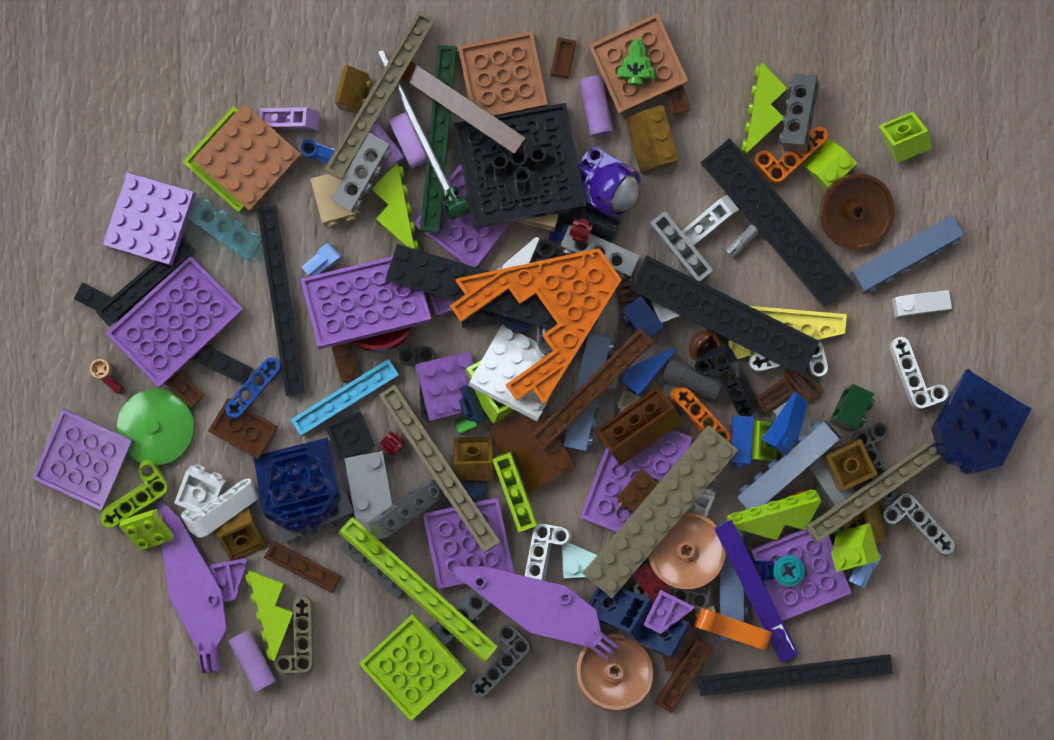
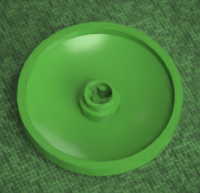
(157, 425)

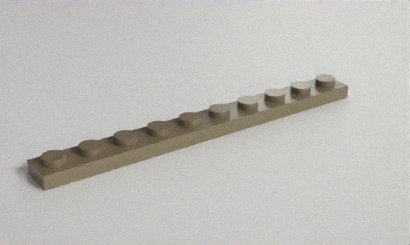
(379, 95)
(439, 469)
(873, 491)

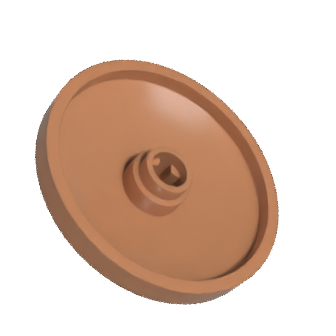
(689, 554)
(617, 682)

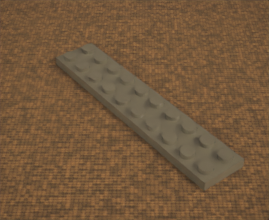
(660, 511)

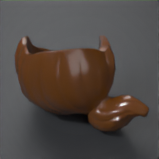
(702, 342)

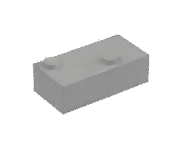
(368, 486)

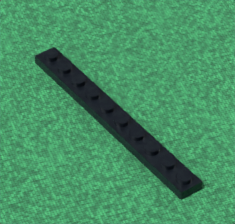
(281, 301)
(207, 356)
(795, 674)

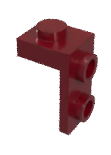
(649, 581)

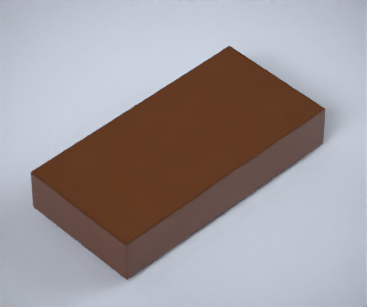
(563, 57)

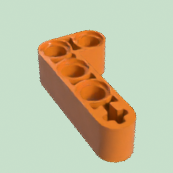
(798, 157)
(701, 414)
(733, 629)

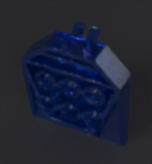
(957, 445)
(310, 506)

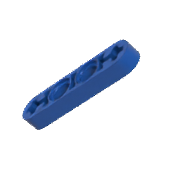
(254, 389)

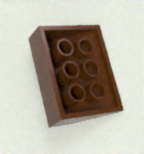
(534, 464)

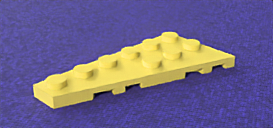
(815, 324)

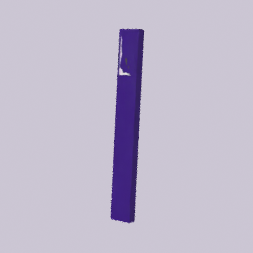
(756, 590)

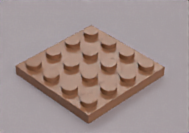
(614, 48)
(503, 74)
(247, 157)

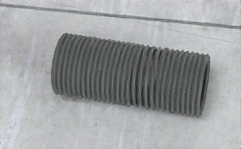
(700, 384)

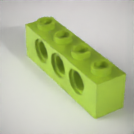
(514, 491)

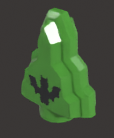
(636, 65)

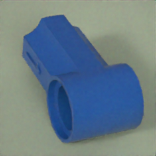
(321, 152)

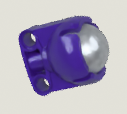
(608, 183)

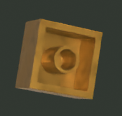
(849, 465)

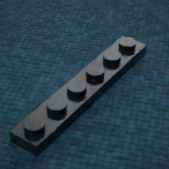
(142, 285)

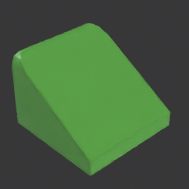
(464, 425)

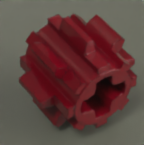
(580, 230)
(392, 443)

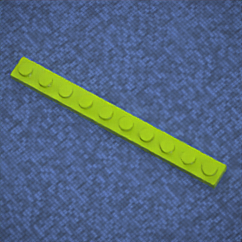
(418, 589)

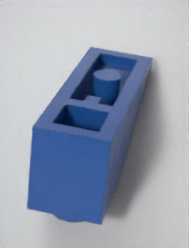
(641, 373)
(787, 425)

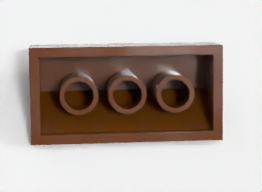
(639, 426)

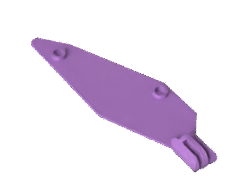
(193, 591)
(539, 606)

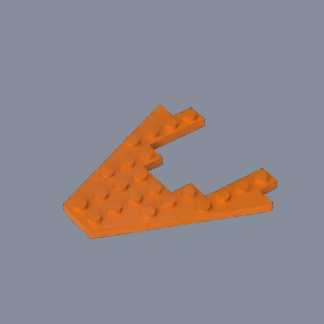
(571, 289)

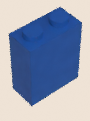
(741, 438)

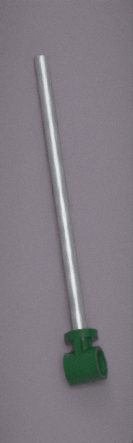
(455, 206)

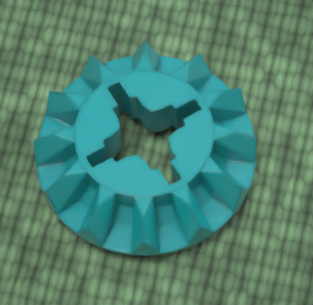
(798, 571)

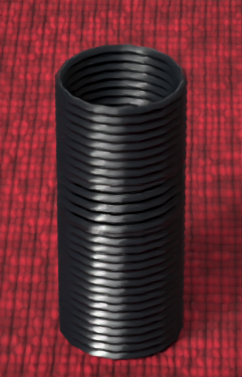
(603, 226)

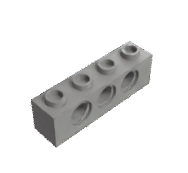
(351, 178)
(680, 247)
(611, 250)

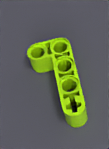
(131, 497)

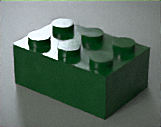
(852, 407)

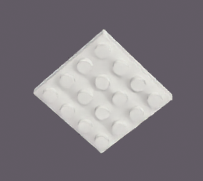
(504, 360)

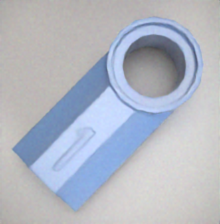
(325, 257)
(862, 573)

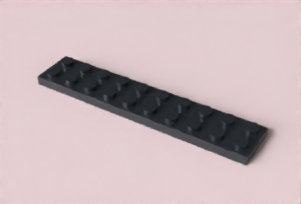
(776, 223)
(438, 275)
(724, 315)

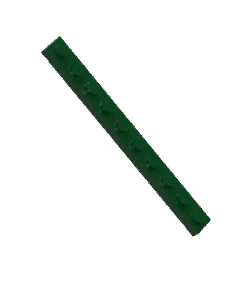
(439, 141)

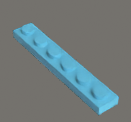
(344, 397)

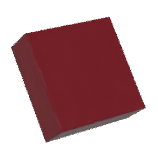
(115, 386)

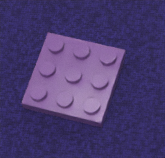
(441, 384)

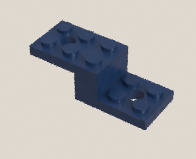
(629, 615)

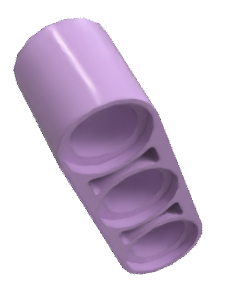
(408, 140)

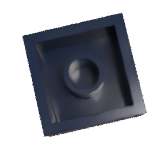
(641, 316)

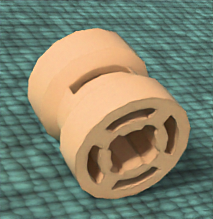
(97, 369)

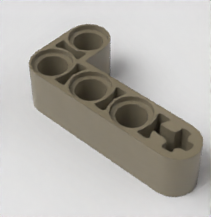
(307, 634)

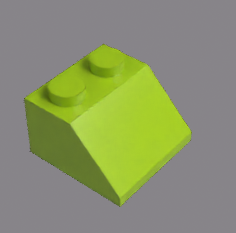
(905, 137)
(829, 164)
(854, 548)

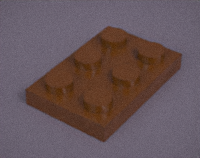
(248, 433)

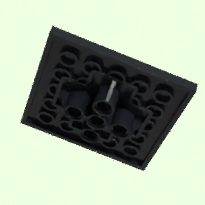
(551, 183)

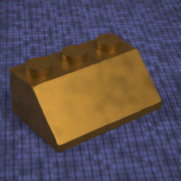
(652, 139)

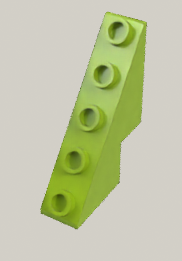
(763, 114)
(396, 215)
(771, 518)
(274, 618)

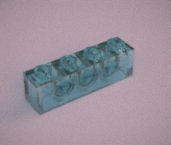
(197, 216)

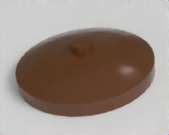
(857, 211)

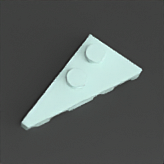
(575, 560)

